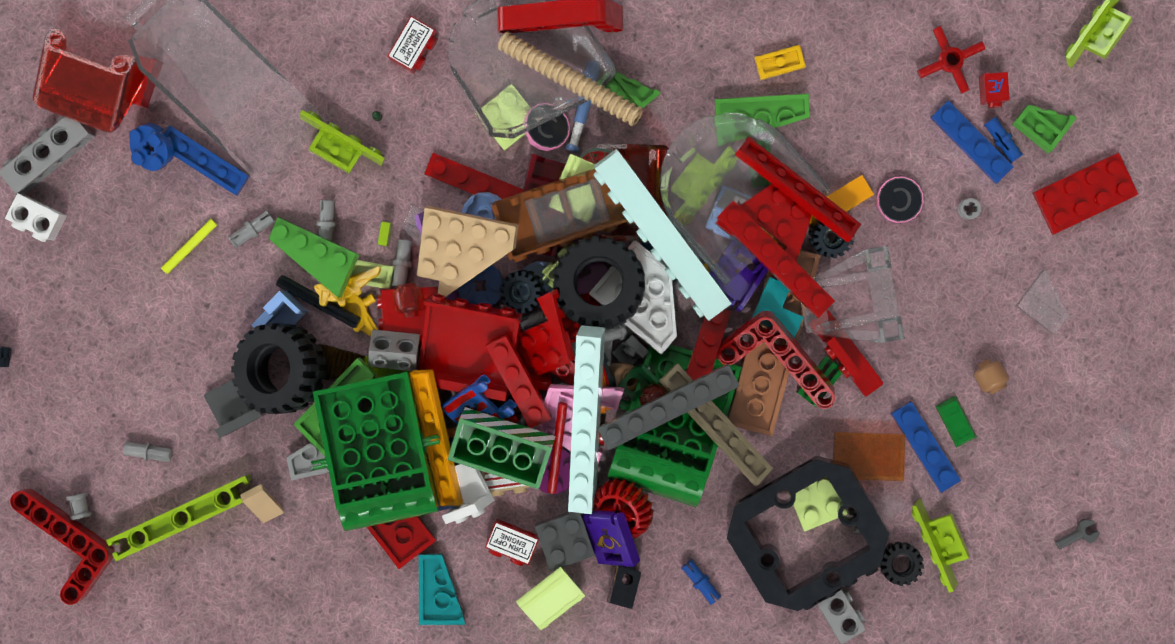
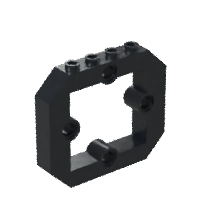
(817, 586)

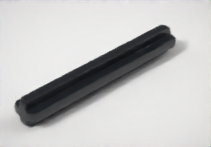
(313, 299)

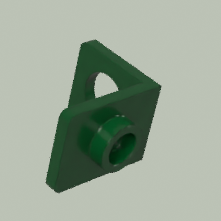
(644, 375)

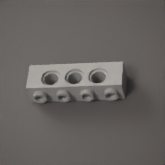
(13, 168)

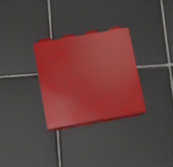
(457, 339)

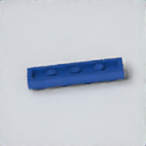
(971, 142)
(206, 162)
(925, 447)

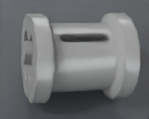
(79, 506)

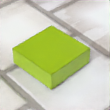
(385, 234)

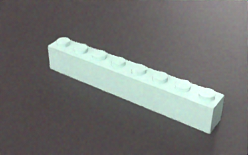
(662, 235)
(586, 418)

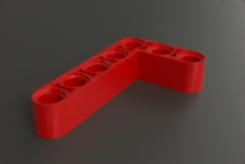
(560, 14)
(783, 353)
(69, 539)

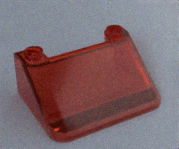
(84, 88)

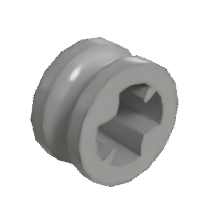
(962, 213)

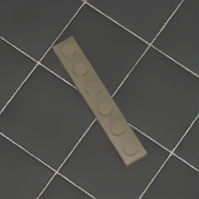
(722, 431)

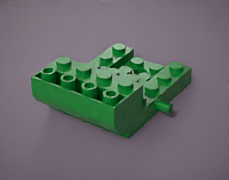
(377, 455)
(676, 455)

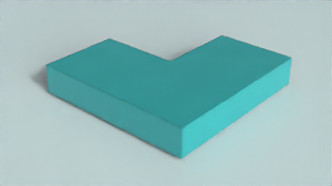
(772, 300)

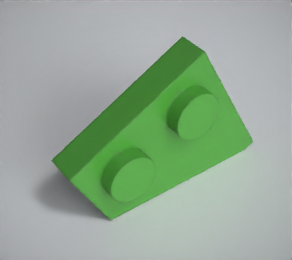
(632, 90)
(1043, 126)

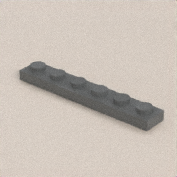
(668, 406)

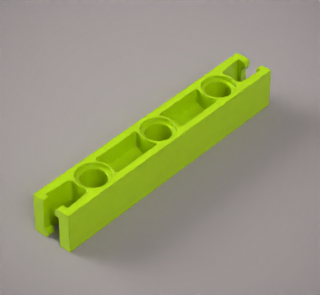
(169, 522)

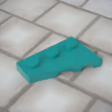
(437, 593)

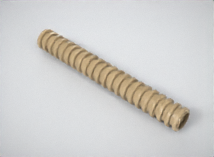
(571, 79)

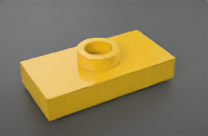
(779, 62)

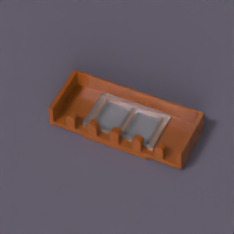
(559, 213)

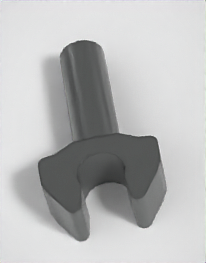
(1079, 534)

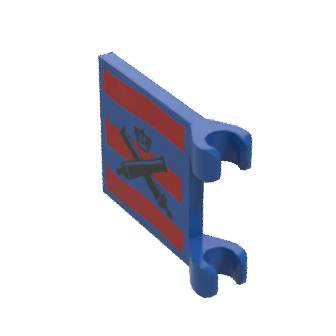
(474, 399)

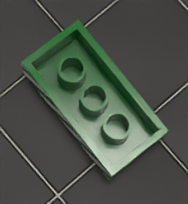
(501, 448)

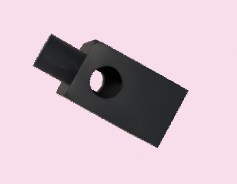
(623, 594)

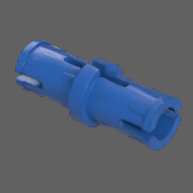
(1003, 139)
(701, 581)

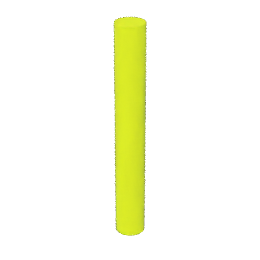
(188, 246)

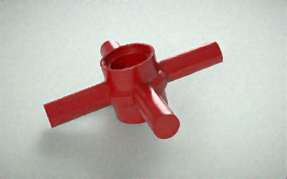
(959, 55)

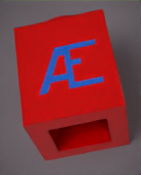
(994, 89)

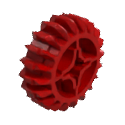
(628, 501)

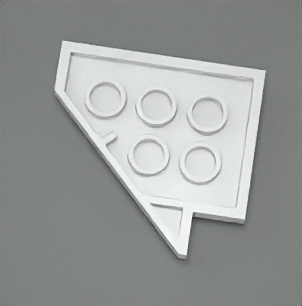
(656, 315)

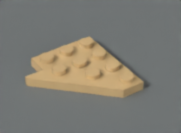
(461, 246)

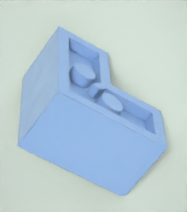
(281, 309)

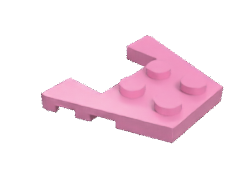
(565, 393)

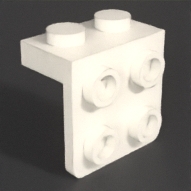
(474, 495)

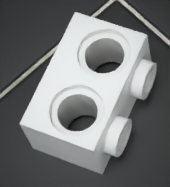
(37, 214)

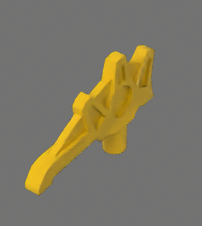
(354, 286)
(360, 308)

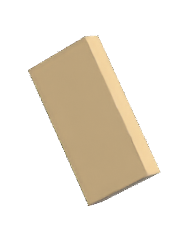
(262, 503)

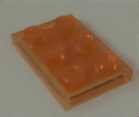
(872, 454)

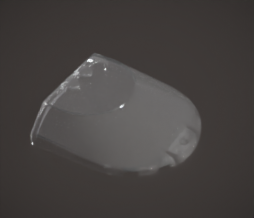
(505, 91)
(705, 176)

